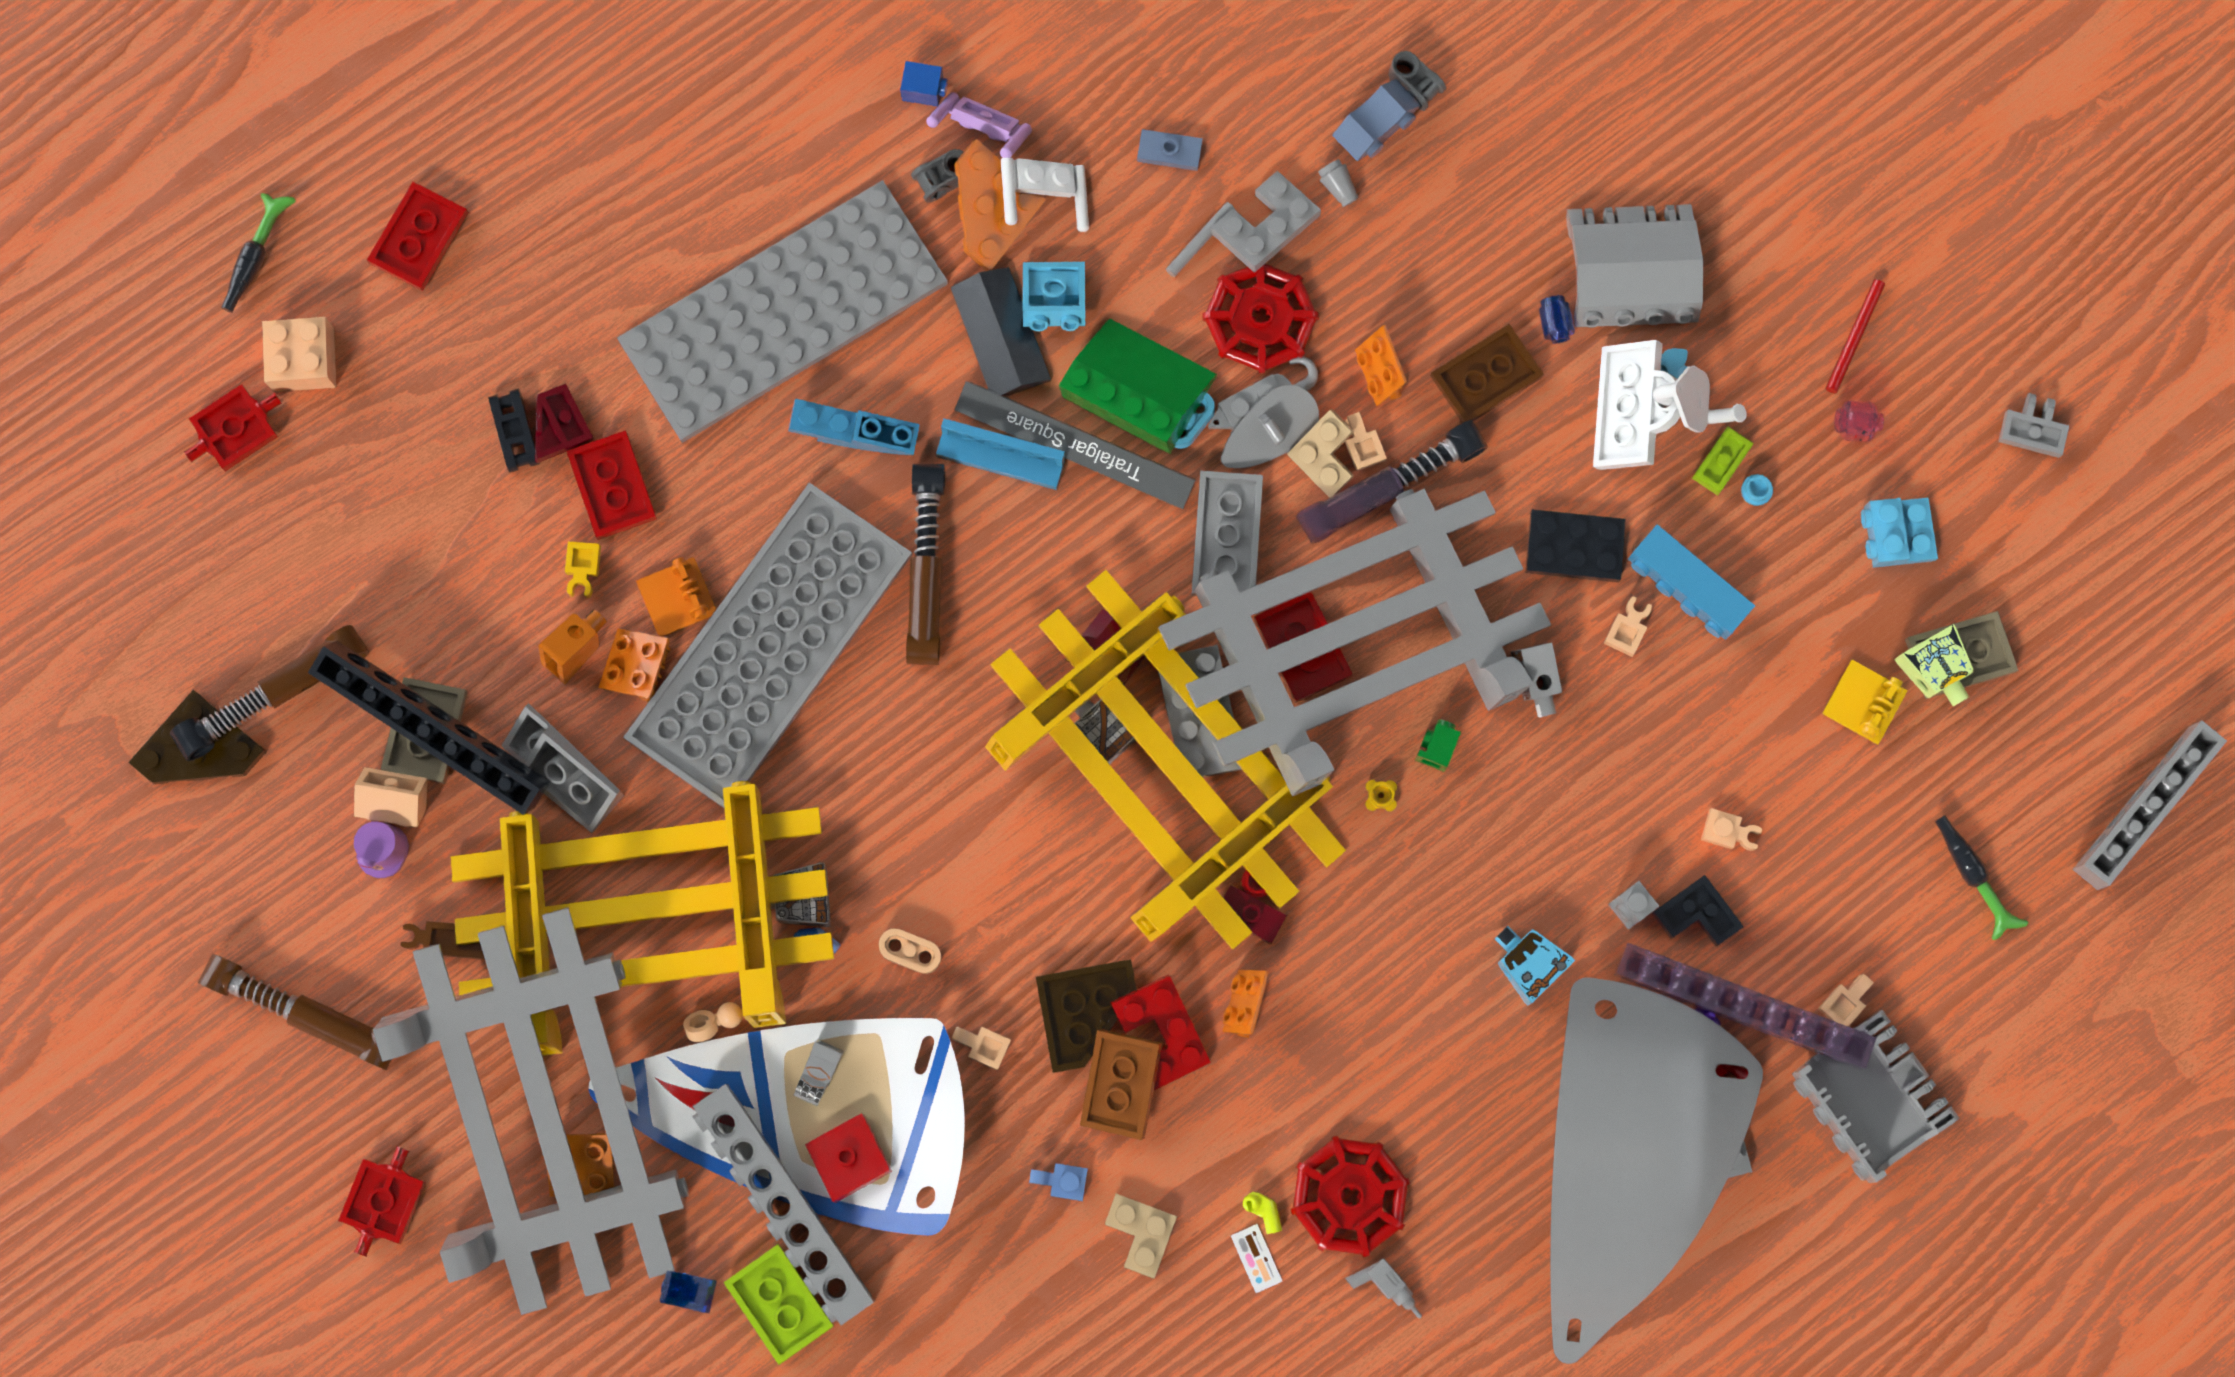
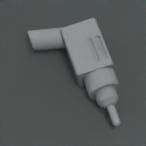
(1387, 1282)

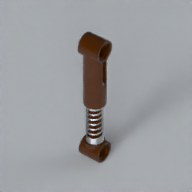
(299, 1011)

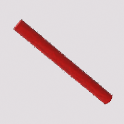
(1855, 336)

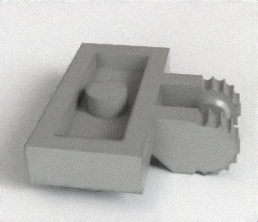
(2032, 432)

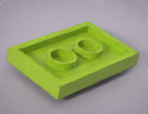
(778, 1304)

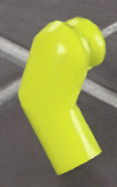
(1265, 1208)

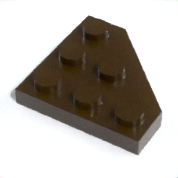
(164, 763)
(1079, 1005)

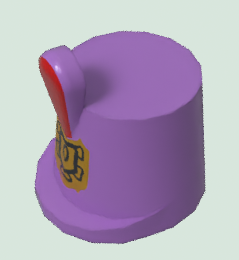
(380, 849)

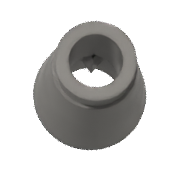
(1338, 182)

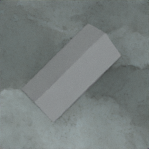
(574, 780)

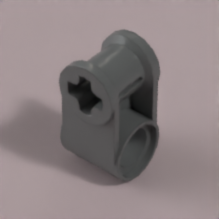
(1421, 82)
(939, 174)

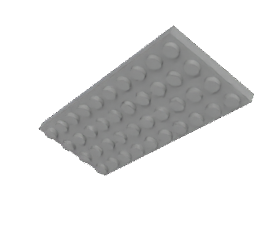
(782, 311)
(768, 645)

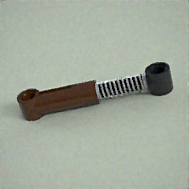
(197, 736)

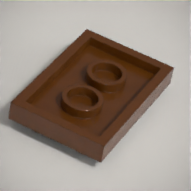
(1487, 374)

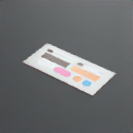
(1256, 1258)

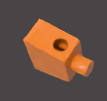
(571, 645)

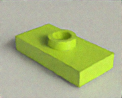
(1722, 460)

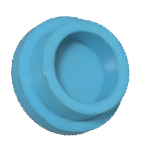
(1757, 490)

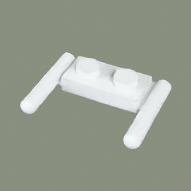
(1044, 179)

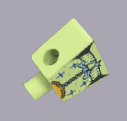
(1938, 665)

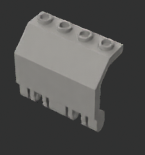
(1636, 266)
(1871, 1106)

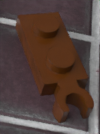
(444, 935)

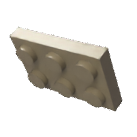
(1985, 646)
(408, 758)

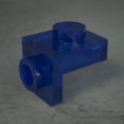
(687, 1291)

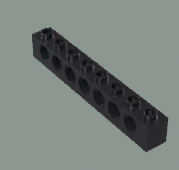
(429, 727)

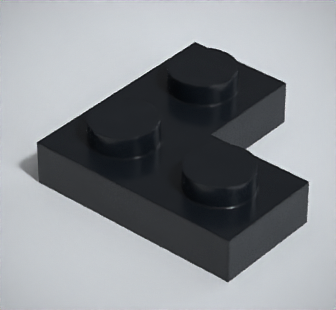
(1701, 904)

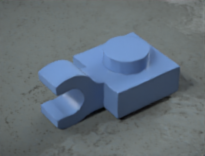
(1065, 1182)

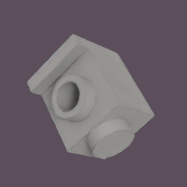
(1633, 905)

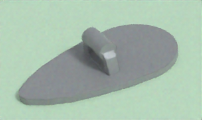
(1271, 427)

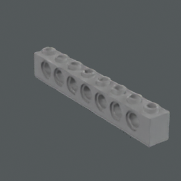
(725, 1102)

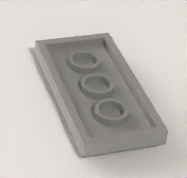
(1228, 527)
(1187, 730)

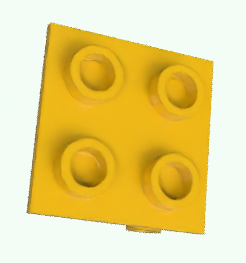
(1865, 701)

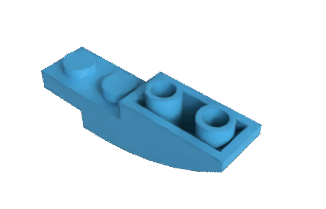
(853, 429)

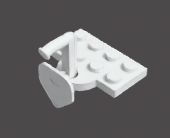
(1634, 401)

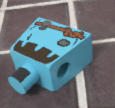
(1531, 962)

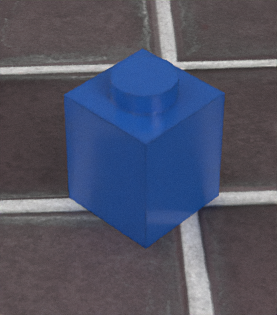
(923, 84)

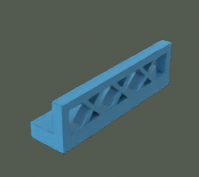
(1000, 454)

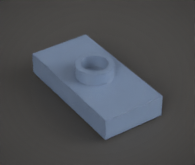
(1169, 150)

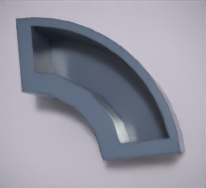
(1377, 120)

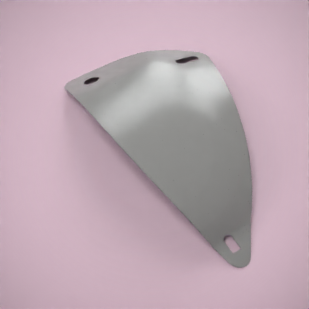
(1636, 1149)

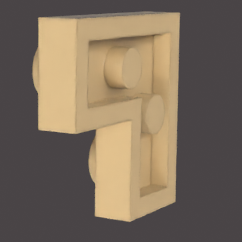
(1316, 455)
(1150, 1230)

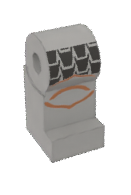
(818, 1072)

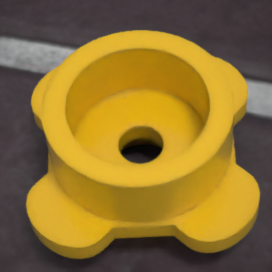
(1387, 788)

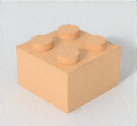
(299, 354)

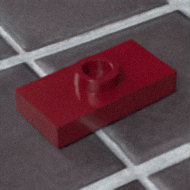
(1258, 916)

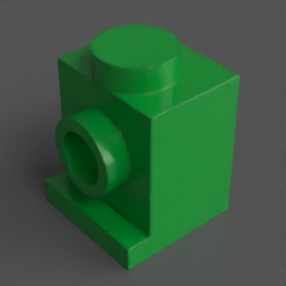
(1439, 745)

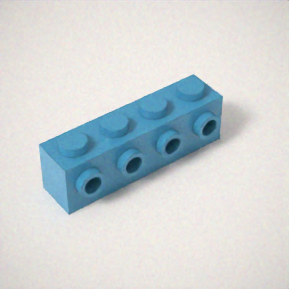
(1690, 582)

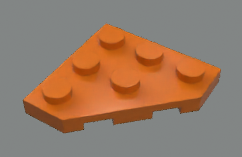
(983, 206)

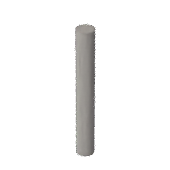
(1197, 242)

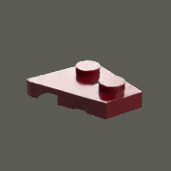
(558, 424)

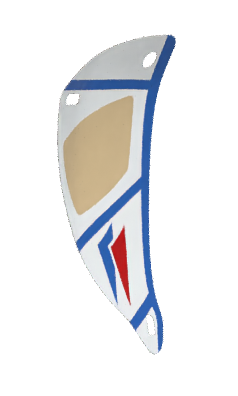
(911, 1114)

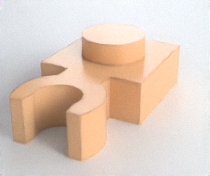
(1627, 631)
(1725, 830)

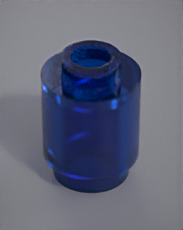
(1556, 319)

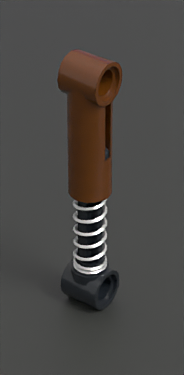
(925, 568)

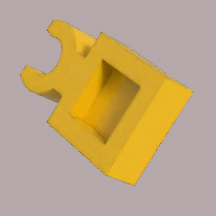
(582, 563)

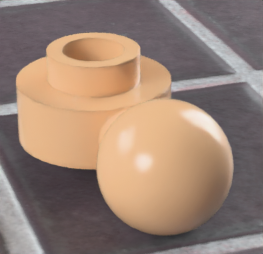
(704, 1024)

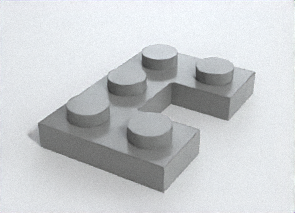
(1289, 218)

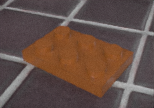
(1121, 1084)

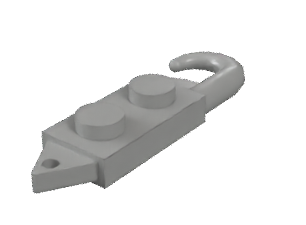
(1236, 406)

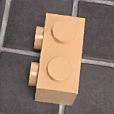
(390, 797)

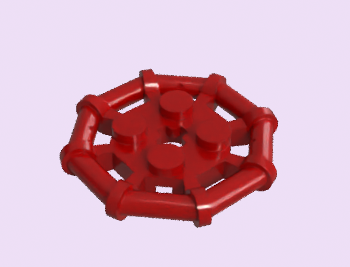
(1268, 332)
(1369, 1199)

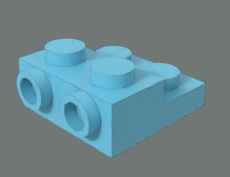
(1053, 295)
(1899, 532)

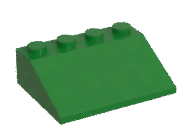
(1136, 384)

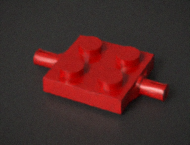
(233, 427)
(382, 1201)

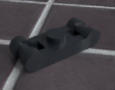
(513, 429)

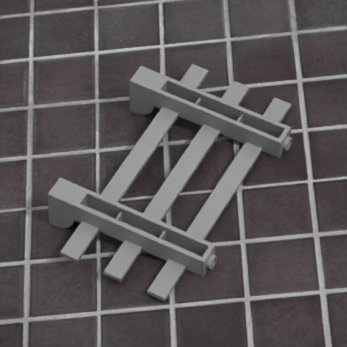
(1446, 587)
(574, 1215)

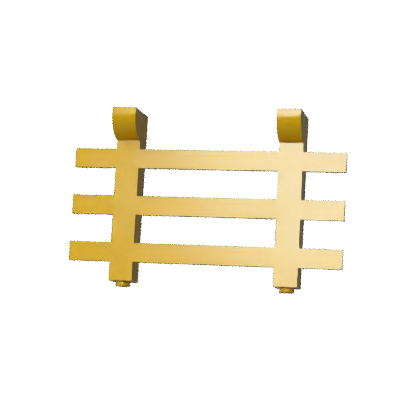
(1097, 674)
(748, 894)

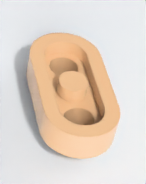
(910, 951)

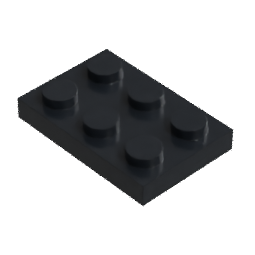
(1575, 546)

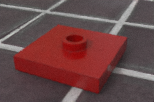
(848, 1158)

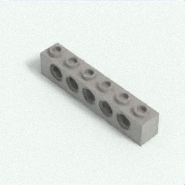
(2149, 805)

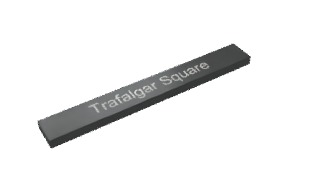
(1078, 445)

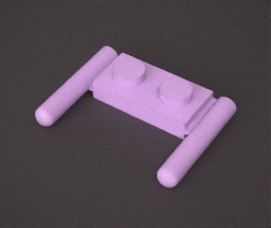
(982, 118)

